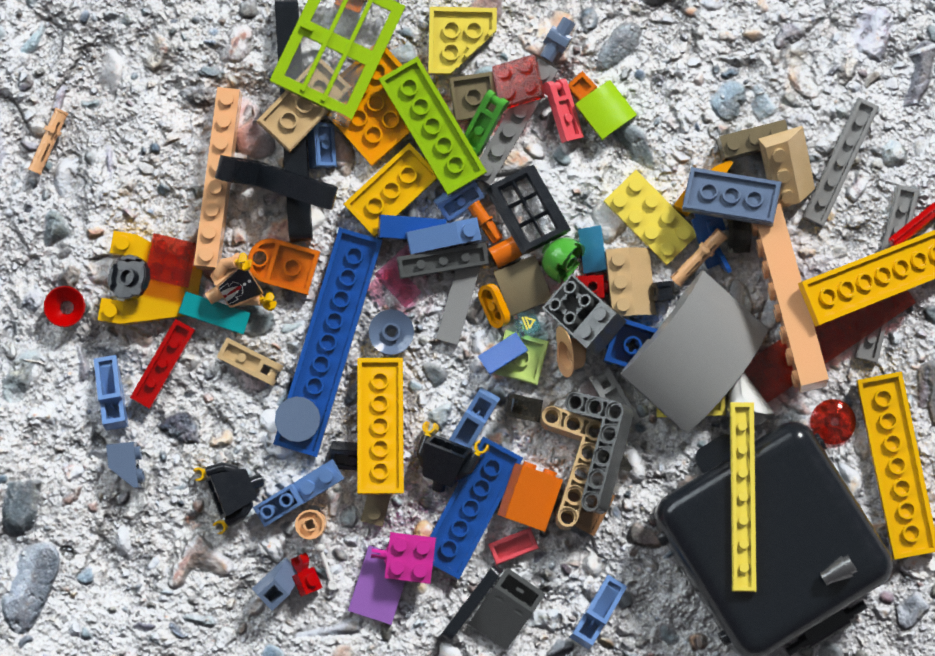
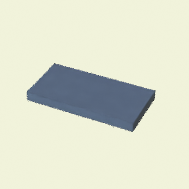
(731, 196)

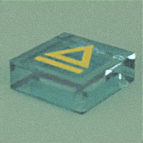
(526, 323)

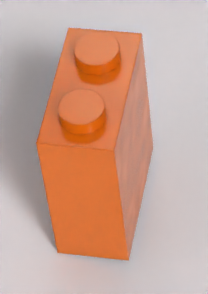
(530, 496)

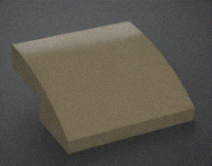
(522, 285)

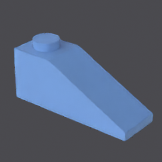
(443, 236)

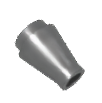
(839, 570)

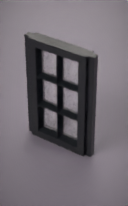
(528, 209)

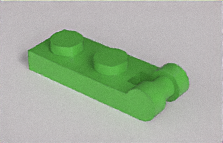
(485, 121)

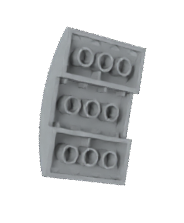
(696, 353)

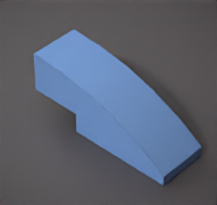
(110, 393)
(475, 418)
(598, 612)

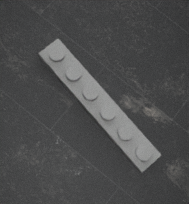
(510, 130)

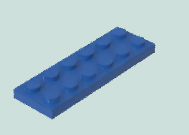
(472, 508)

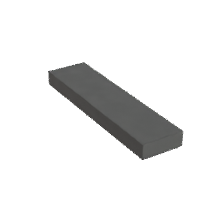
(443, 261)

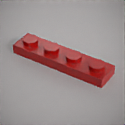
(162, 363)

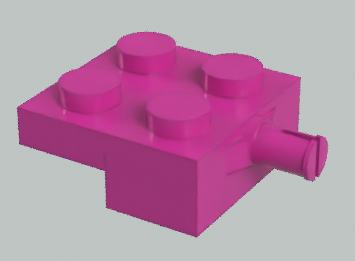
(408, 557)

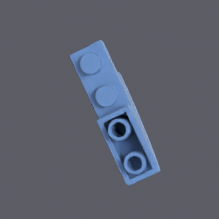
(298, 493)

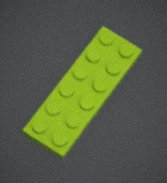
(432, 126)

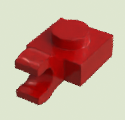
(306, 578)

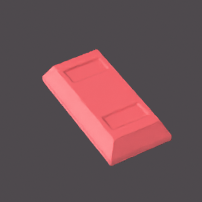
(513, 546)

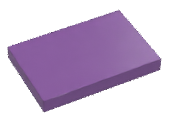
(374, 594)

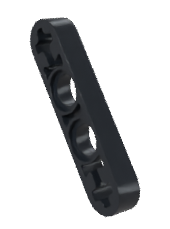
(471, 603)

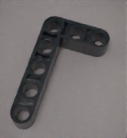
(276, 180)

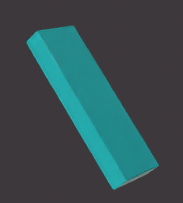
(215, 314)

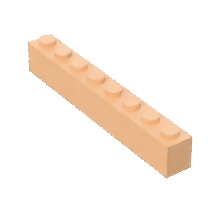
(216, 191)

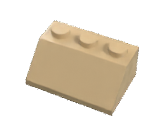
(788, 161)
(630, 281)

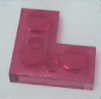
(403, 290)

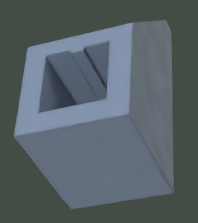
(124, 461)
(276, 584)

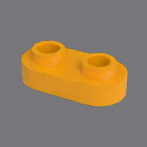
(494, 305)

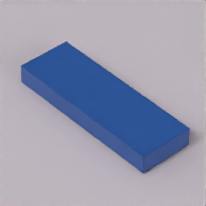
(396, 226)

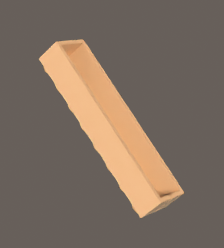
(790, 308)

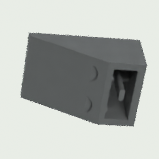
(584, 314)
(506, 608)

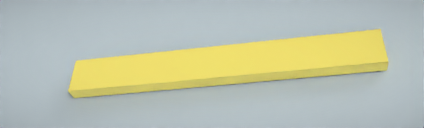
(742, 497)

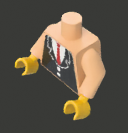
(237, 284)

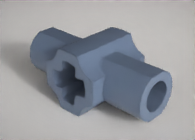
(557, 39)

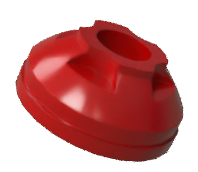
(53, 304)

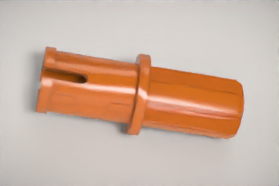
(485, 222)

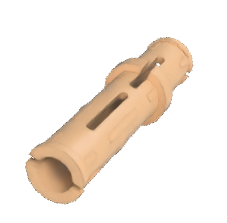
(48, 141)
(700, 255)

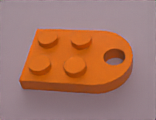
(285, 265)

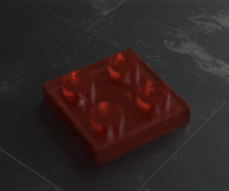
(519, 80)
(171, 260)

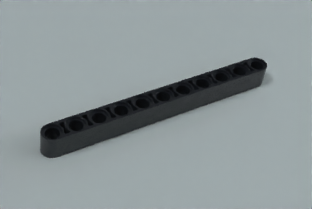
(297, 160)

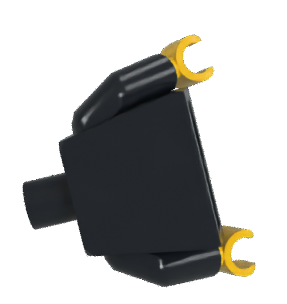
(445, 460)
(231, 491)

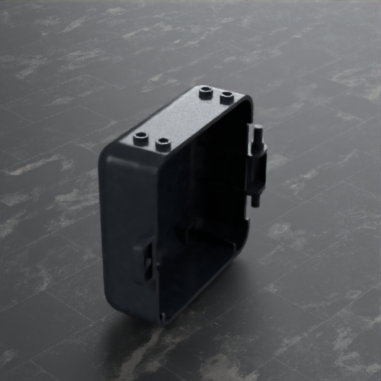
(801, 528)

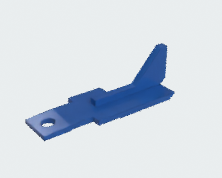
(703, 228)

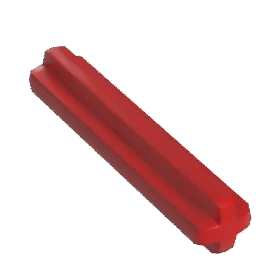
(913, 226)

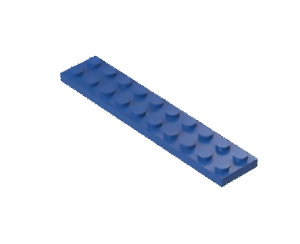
(332, 329)

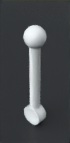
(332, 584)

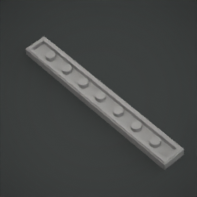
(900, 214)

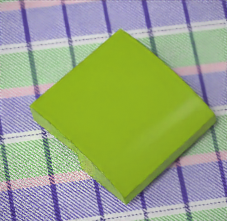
(605, 110)

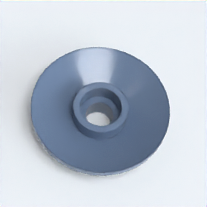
(391, 320)

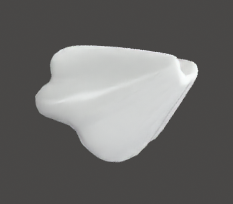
(745, 391)

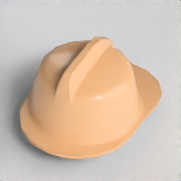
(570, 353)

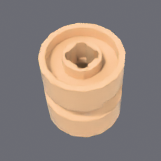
(310, 524)

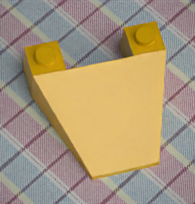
(158, 301)

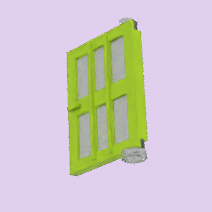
(336, 52)

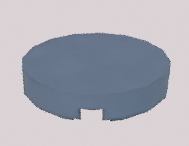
(297, 419)

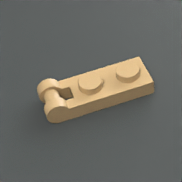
(249, 361)

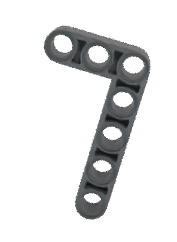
(603, 446)

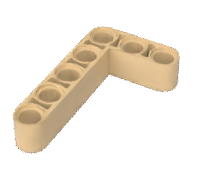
(580, 463)

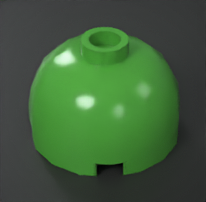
(561, 258)

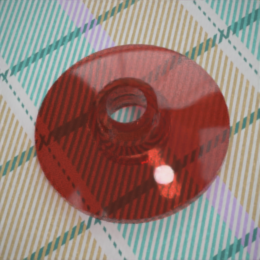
(821, 421)

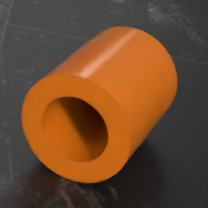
(504, 252)

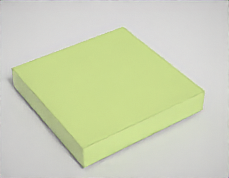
(529, 365)

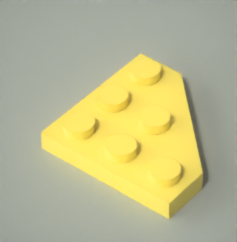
(457, 35)

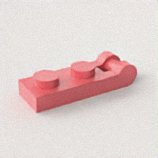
(563, 110)

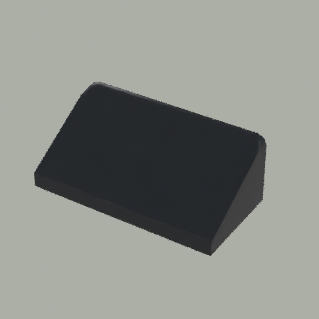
(344, 455)

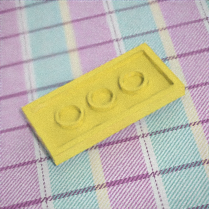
(650, 217)

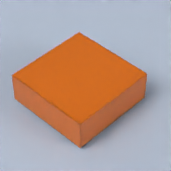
(581, 86)

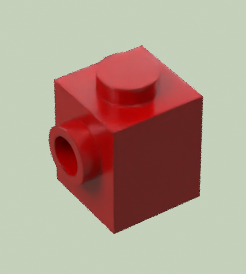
(596, 284)

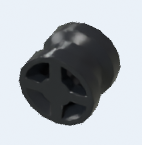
(663, 291)

